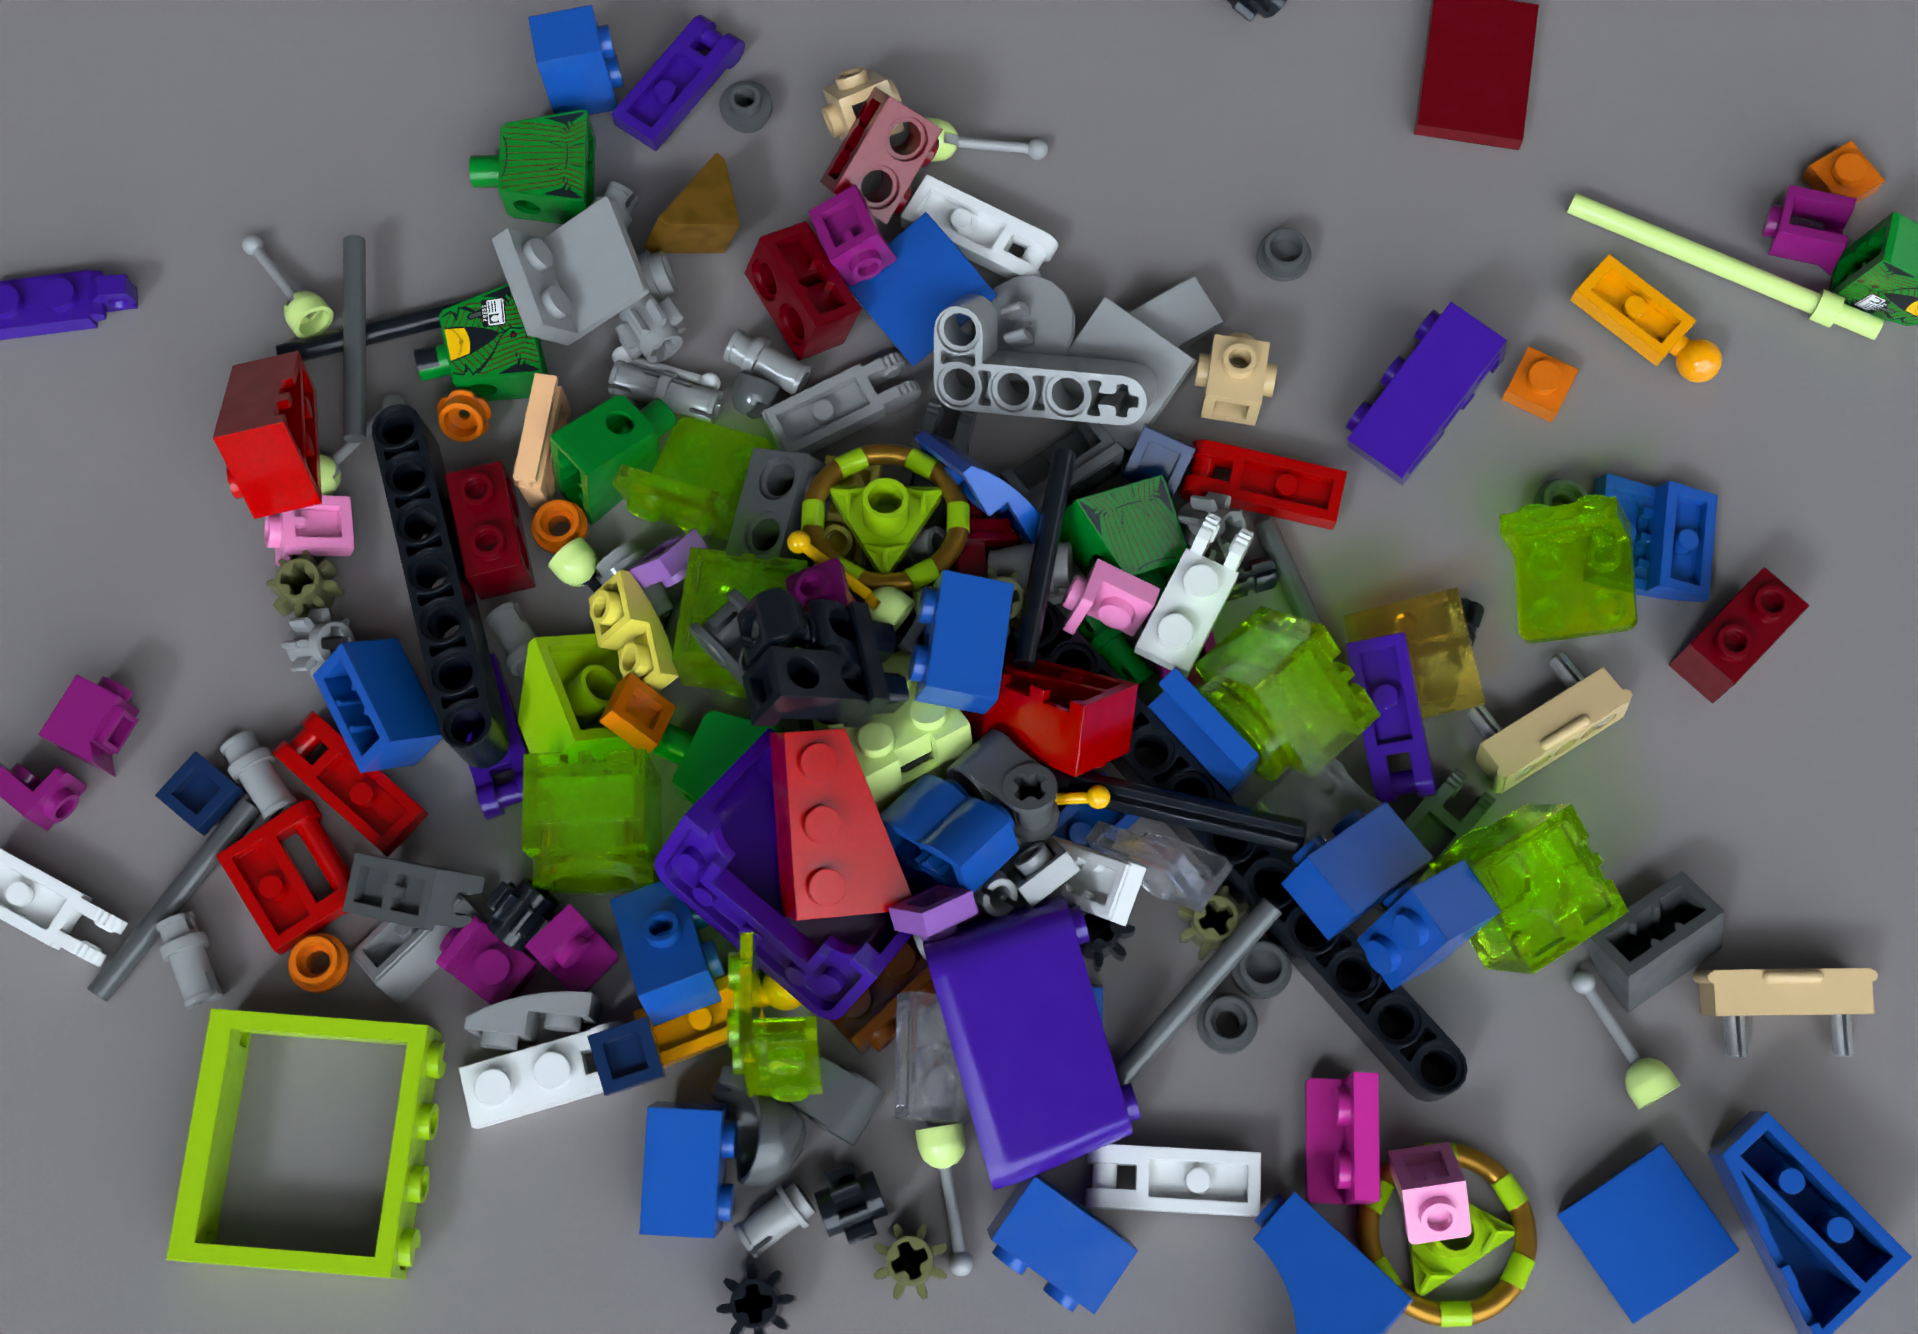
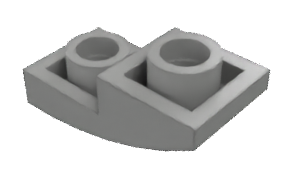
(1181, 314)
(1039, 868)
(519, 1017)

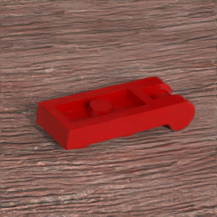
(1267, 483)
(364, 799)

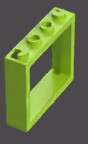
(214, 1127)

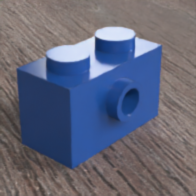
(576, 60)
(962, 641)
(378, 704)
(1355, 869)
(1427, 924)
(667, 953)
(687, 1169)
(1061, 1243)

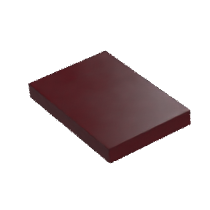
(1477, 71)

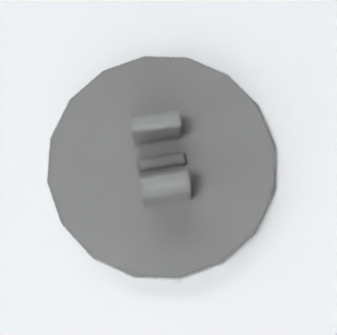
(1033, 318)

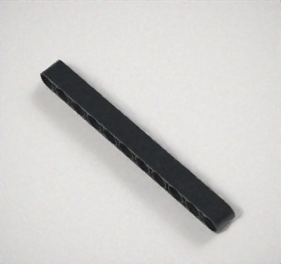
(1315, 963)

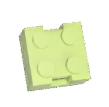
(907, 743)

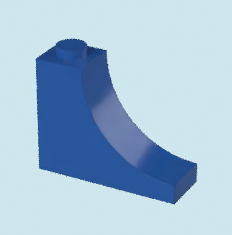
(1325, 1274)

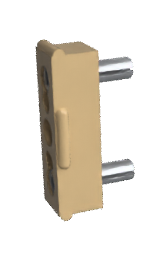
(1550, 729)
(1786, 992)

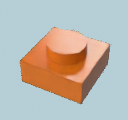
(1844, 173)
(1540, 384)
(637, 713)

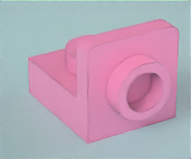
(319, 528)
(1110, 597)
(1431, 1192)

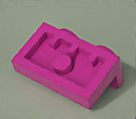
(1342, 1140)

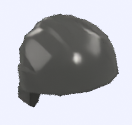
(769, 1131)

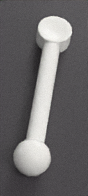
(706, 380)

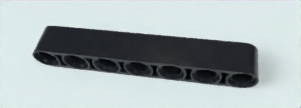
(448, 604)

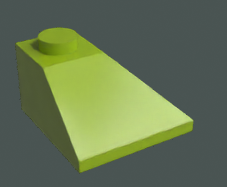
(566, 694)

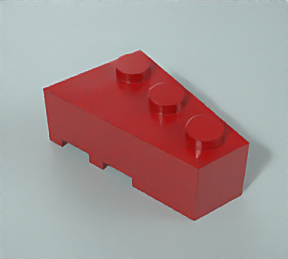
(271, 435)
(1061, 715)
(829, 830)

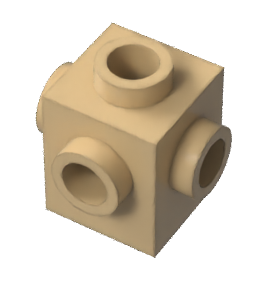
(850, 89)
(1235, 378)

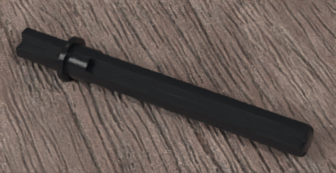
(1191, 810)

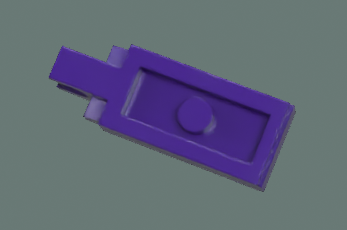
(62, 302)

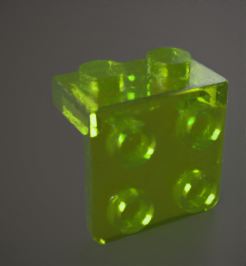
(694, 479)
(1572, 569)
(772, 1053)

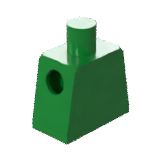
(597, 443)
(708, 752)

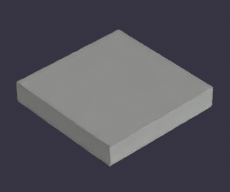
(1120, 336)

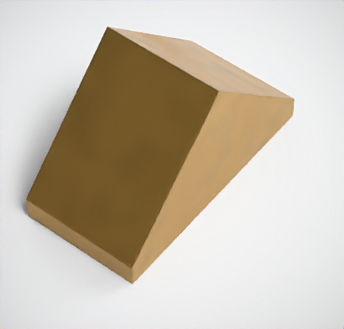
(701, 216)

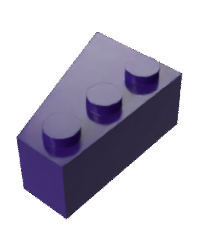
(1425, 391)

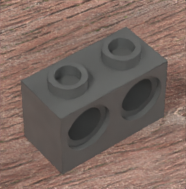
(773, 504)

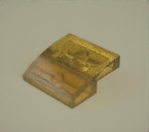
(1437, 645)

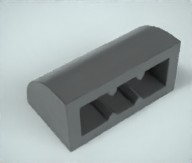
(1657, 940)

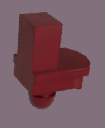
(983, 537)

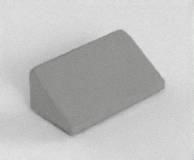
(404, 956)

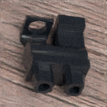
(832, 675)

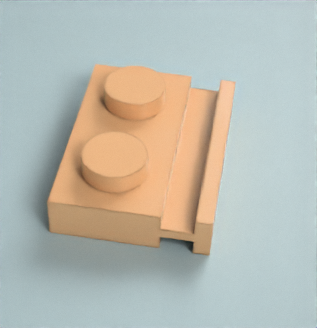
(545, 414)

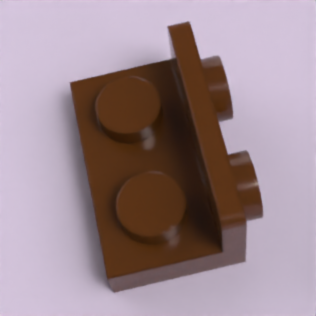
(874, 1015)

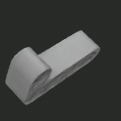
(1042, 372)

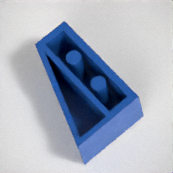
(1805, 1226)

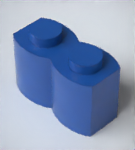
(949, 833)

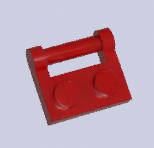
(274, 884)

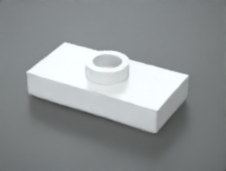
(1103, 885)

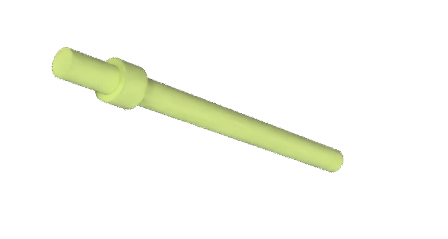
(1823, 307)

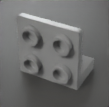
(573, 274)

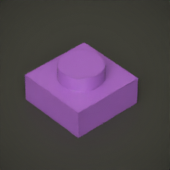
(667, 560)
(933, 912)

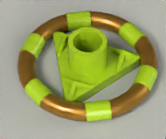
(888, 515)
(1440, 1260)

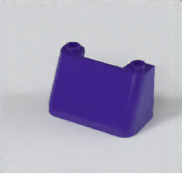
(728, 873)
(1029, 1039)

